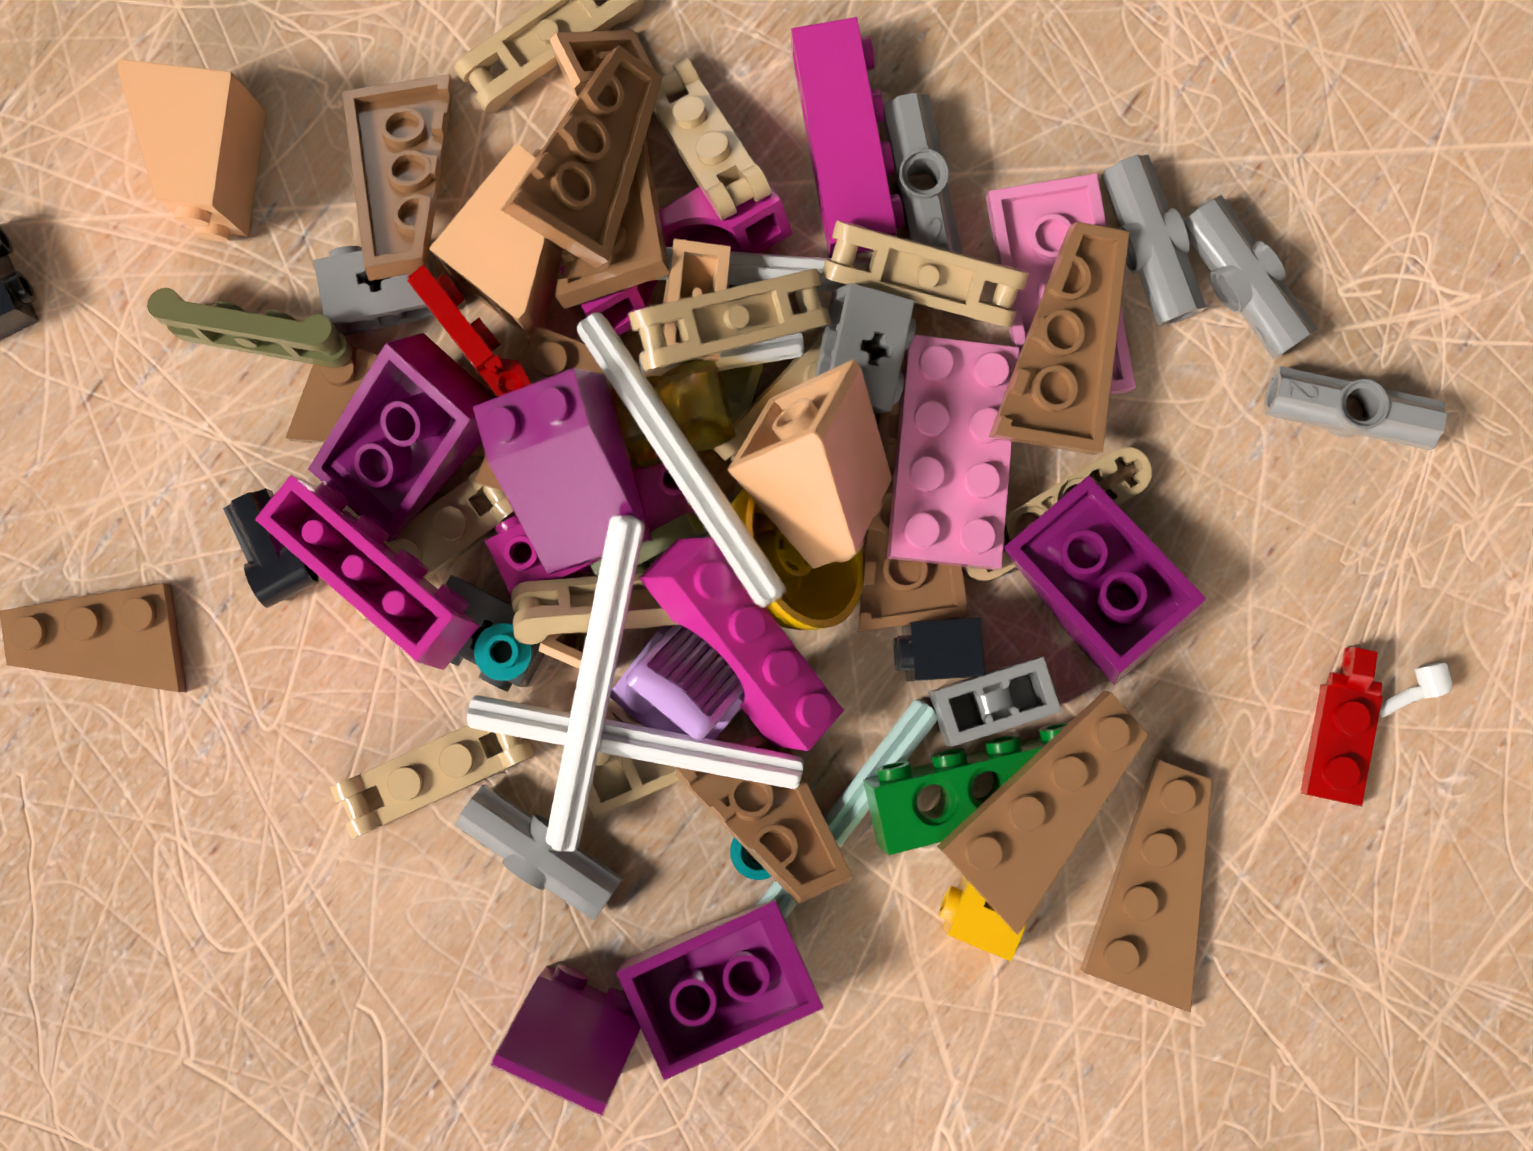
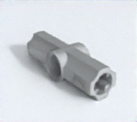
(917, 149)
(1156, 240)
(1248, 277)
(1386, 413)
(524, 850)

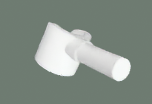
(1433, 681)

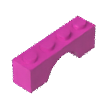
(693, 219)
(779, 686)

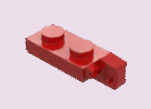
(474, 338)
(1344, 730)

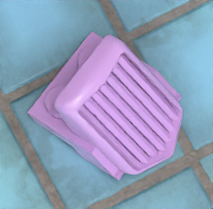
(680, 685)

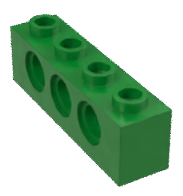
(895, 790)

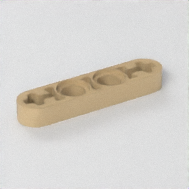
(1040, 504)

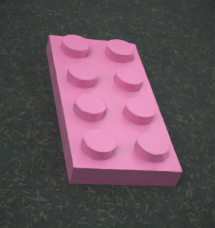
(1028, 234)
(946, 468)

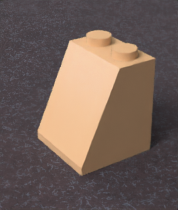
(197, 143)
(498, 255)
(817, 464)

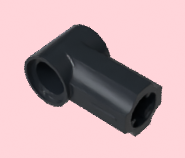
(271, 567)

